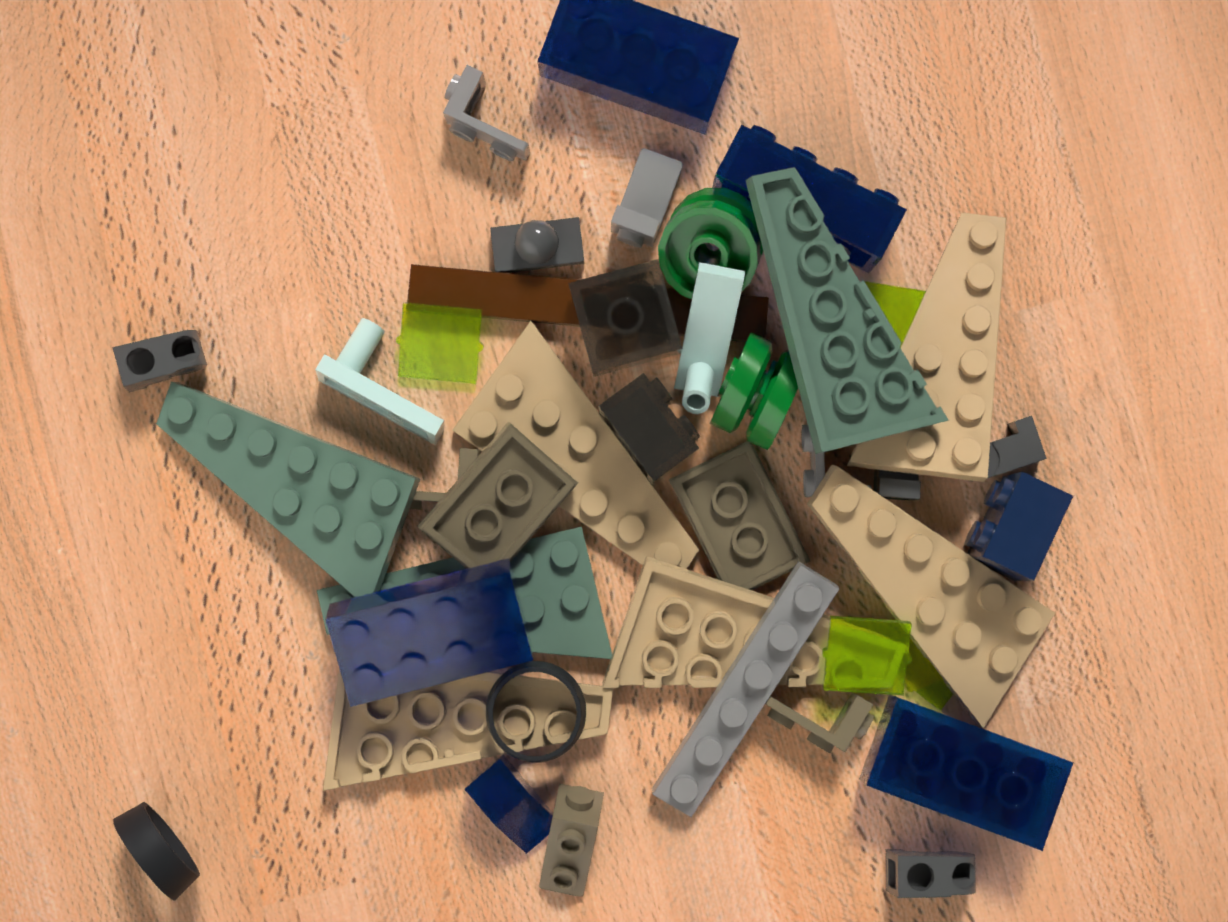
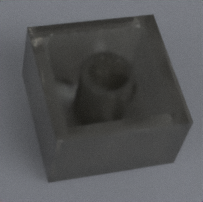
(625, 318)
(649, 428)

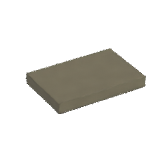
(498, 501)
(739, 518)

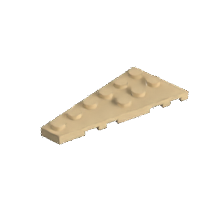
(956, 354)
(554, 413)
(960, 611)
(692, 629)
(450, 727)

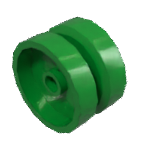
(706, 218)
(755, 389)

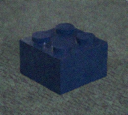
(1018, 525)

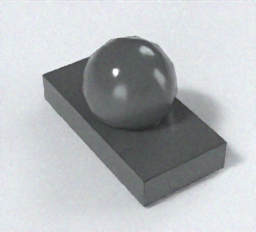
(537, 245)

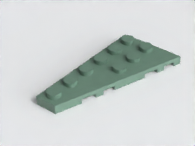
(837, 336)
(315, 493)
(553, 588)

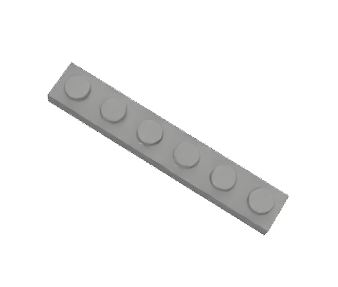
(745, 689)

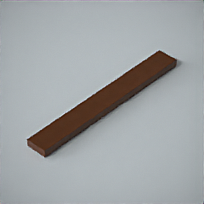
(545, 298)

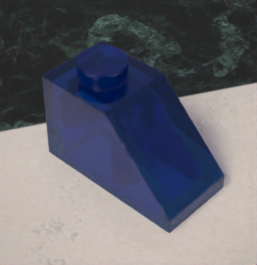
(511, 804)

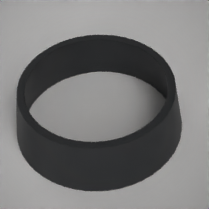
(563, 676)
(156, 849)

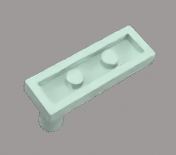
(708, 335)
(345, 378)

